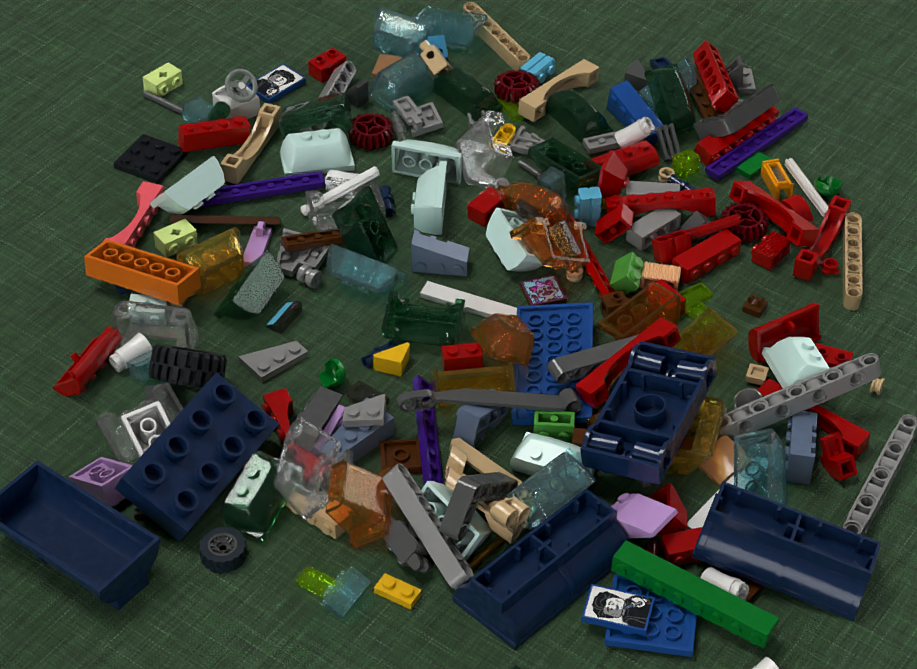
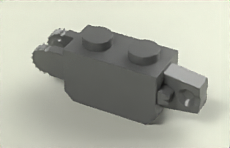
(407, 546)

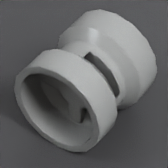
(310, 276)

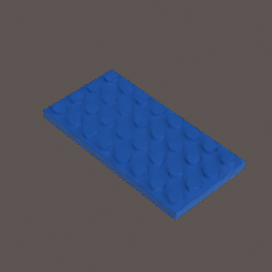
(557, 332)

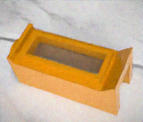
(776, 178)

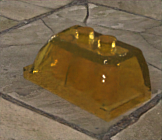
(217, 258)
(706, 334)

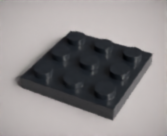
(150, 159)

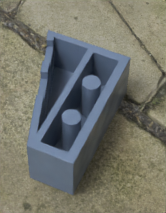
(438, 256)
(476, 420)

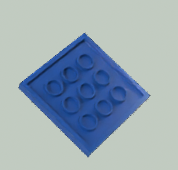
(669, 628)

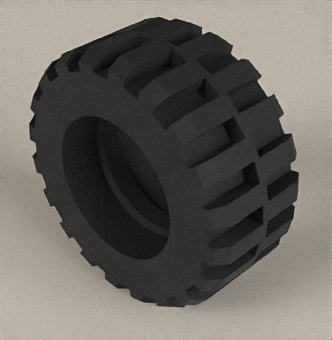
(185, 365)

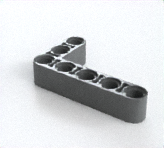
(739, 115)
(467, 494)

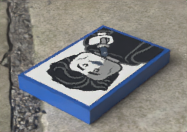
(277, 83)
(618, 609)

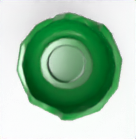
(828, 186)
(334, 374)

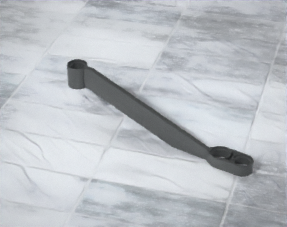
(566, 400)

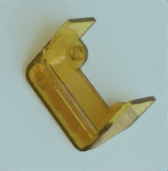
(498, 377)
(707, 428)

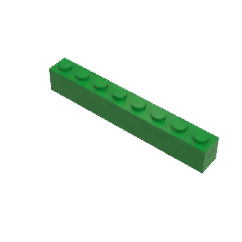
(695, 594)

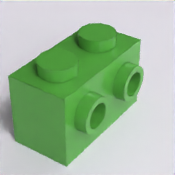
(627, 273)
(554, 424)

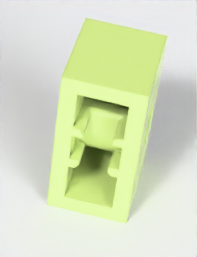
(163, 80)
(175, 238)

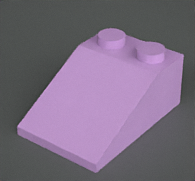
(101, 478)
(641, 515)

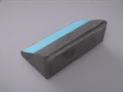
(285, 316)

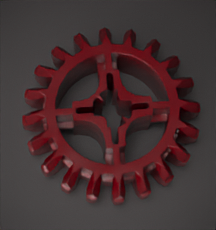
(514, 85)
(371, 131)
(753, 221)

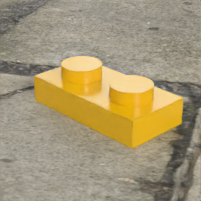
(397, 591)

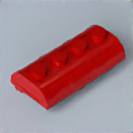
(634, 157)
(797, 323)
(87, 363)

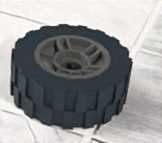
(223, 549)

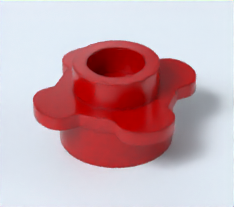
(830, 266)

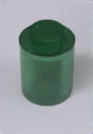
(219, 111)

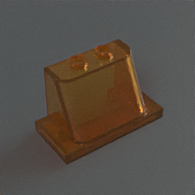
(541, 243)
(359, 502)

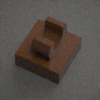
(755, 306)

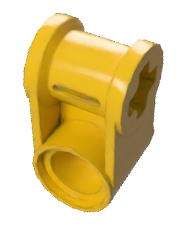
(505, 135)

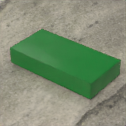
(752, 165)

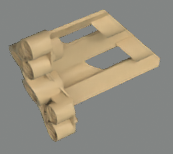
(503, 515)

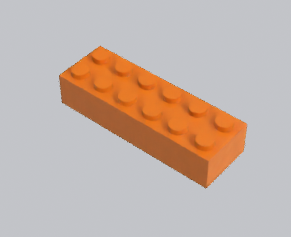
(142, 271)

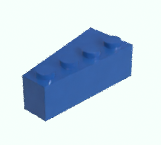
(628, 107)

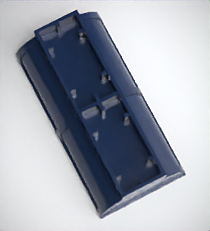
(78, 534)
(787, 550)
(544, 570)

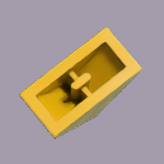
(392, 360)

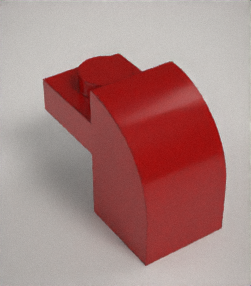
(799, 206)
(835, 459)

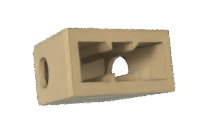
(436, 64)

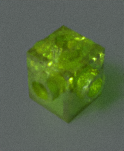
(686, 162)

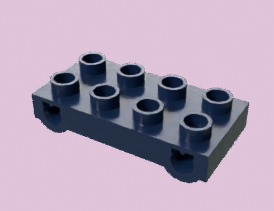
(648, 412)
(196, 457)

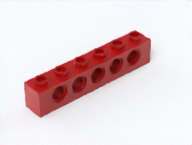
(715, 77)

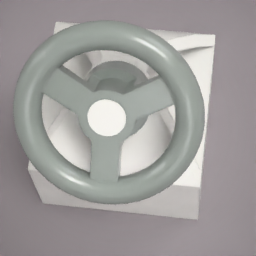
(238, 96)

